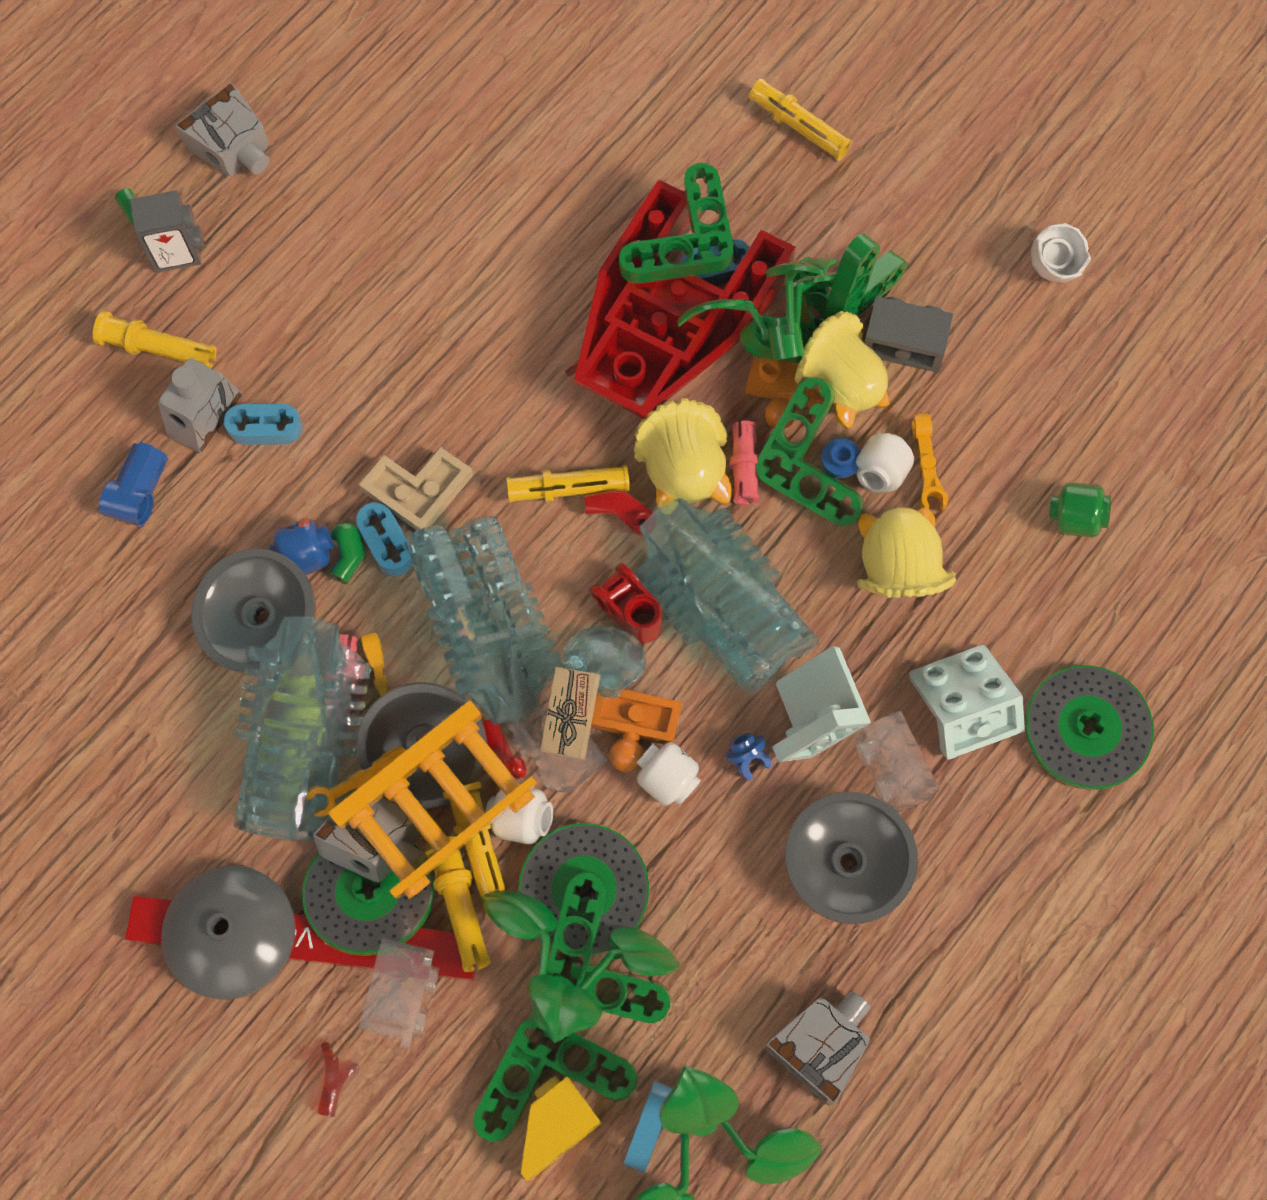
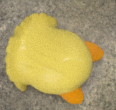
(847, 364)
(684, 452)
(903, 554)

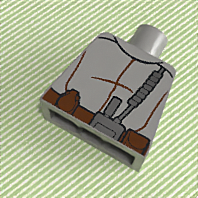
(226, 133)
(196, 404)
(354, 852)
(823, 1045)

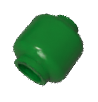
(1081, 509)

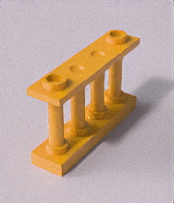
(394, 785)

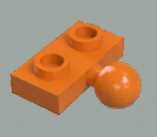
(776, 382)
(636, 718)

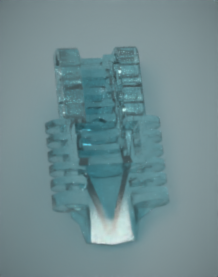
(721, 592)
(488, 629)
(296, 726)

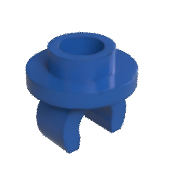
(840, 458)
(745, 749)

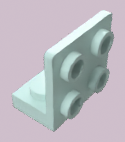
(970, 700)
(820, 706)

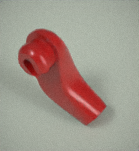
(619, 504)
(497, 742)

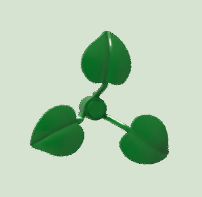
(785, 331)
(556, 1002)
(698, 1107)

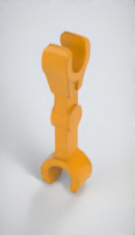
(931, 486)
(375, 655)
(354, 781)

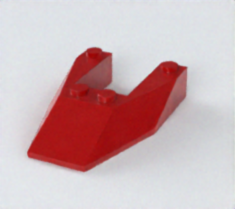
(632, 333)

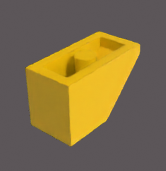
(555, 1125)

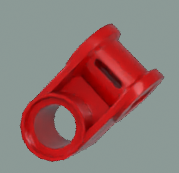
(624, 598)

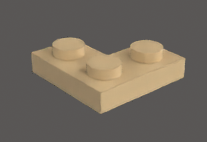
(418, 498)

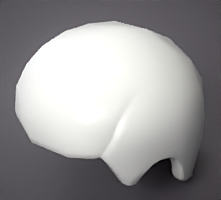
(1060, 253)

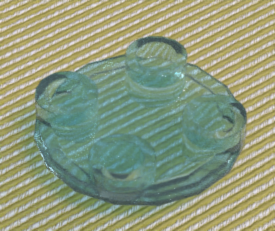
(609, 653)

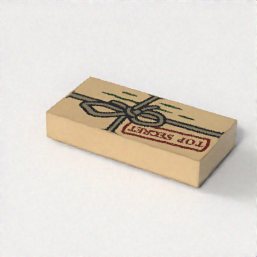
(570, 713)

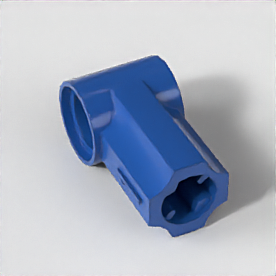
(131, 495)

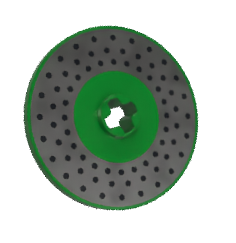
(1120, 719)
(588, 849)
(351, 921)

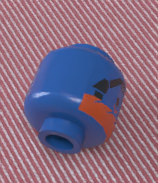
(304, 544)

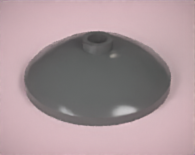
(236, 593)
(399, 718)
(868, 833)
(251, 949)

